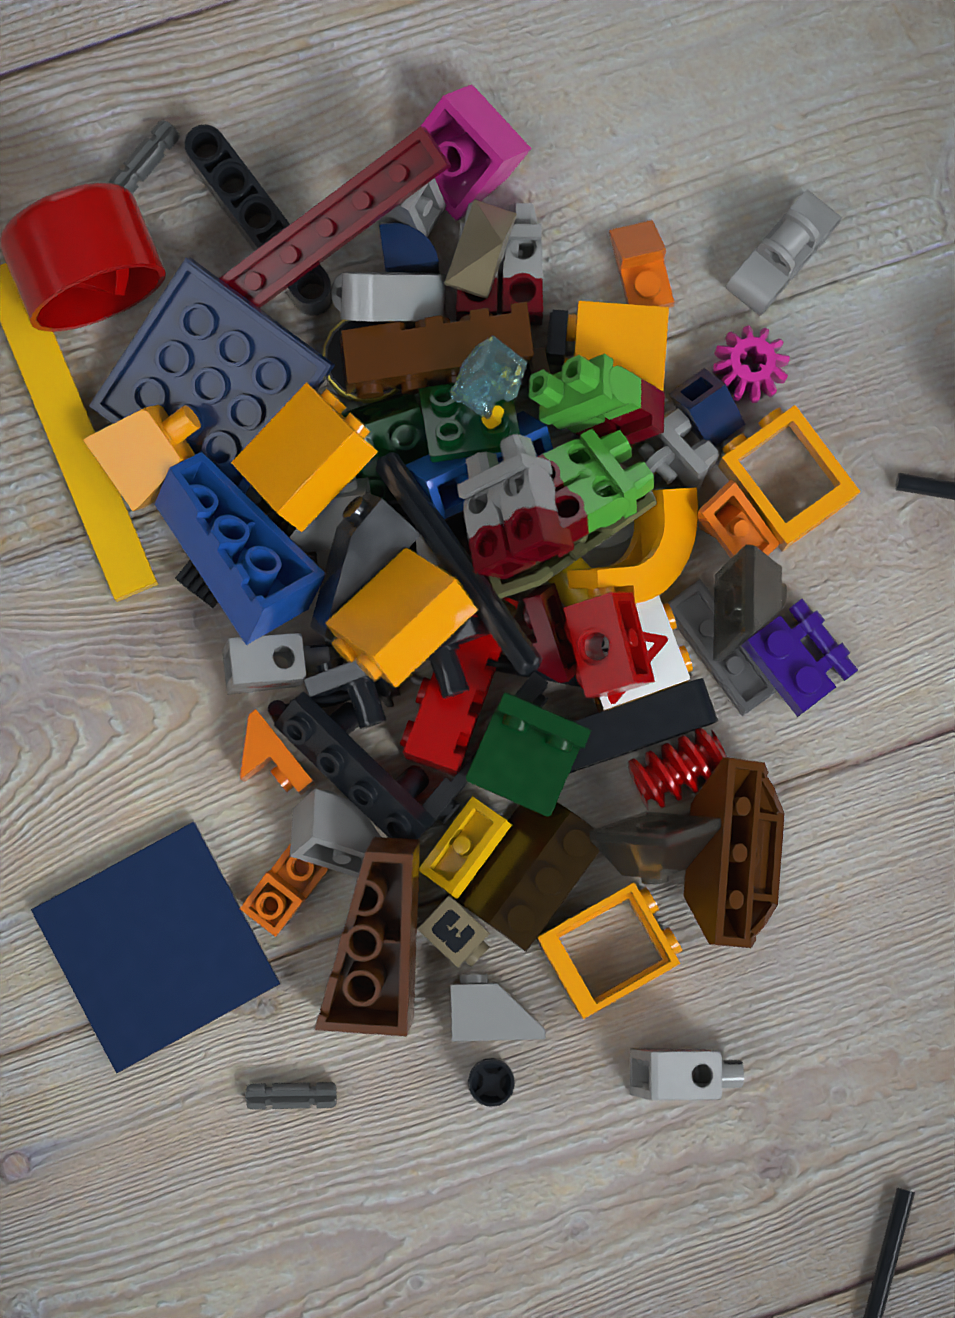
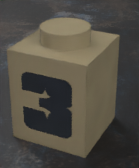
(455, 933)

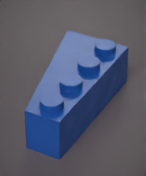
(237, 549)

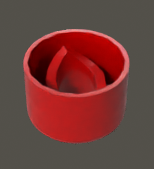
(81, 256)

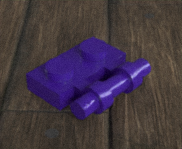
(791, 666)

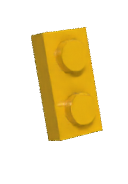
(464, 847)

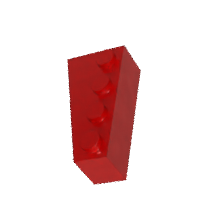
(447, 724)

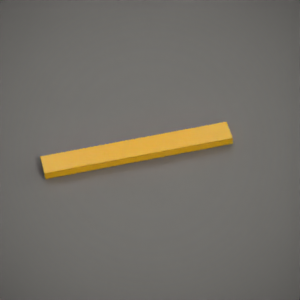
(66, 427)

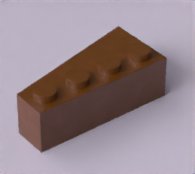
(429, 353)
(376, 955)

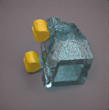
(489, 376)

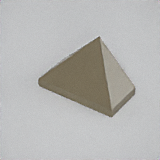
(480, 249)

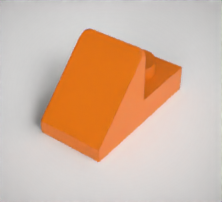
(642, 265)
(735, 521)
(262, 747)

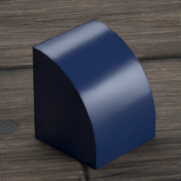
(407, 249)
(708, 407)

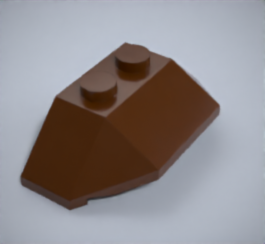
(737, 874)

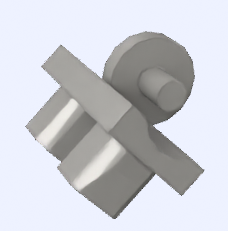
(674, 458)

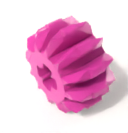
(762, 353)

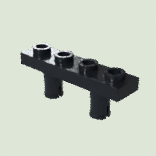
(349, 677)
(353, 771)

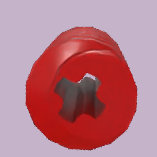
(676, 767)

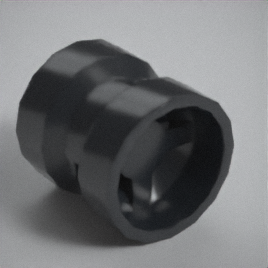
(491, 1088)

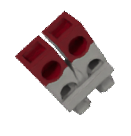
(519, 268)
(511, 510)

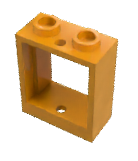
(772, 424)
(663, 941)

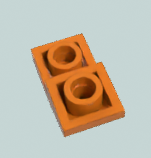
(282, 892)

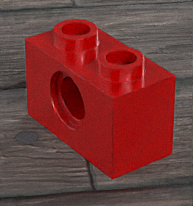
(627, 660)

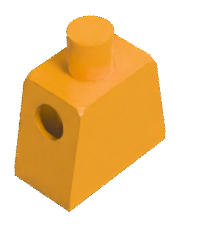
(142, 449)

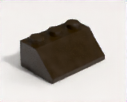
(530, 873)

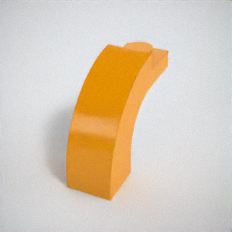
(656, 552)

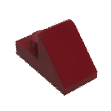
(547, 618)

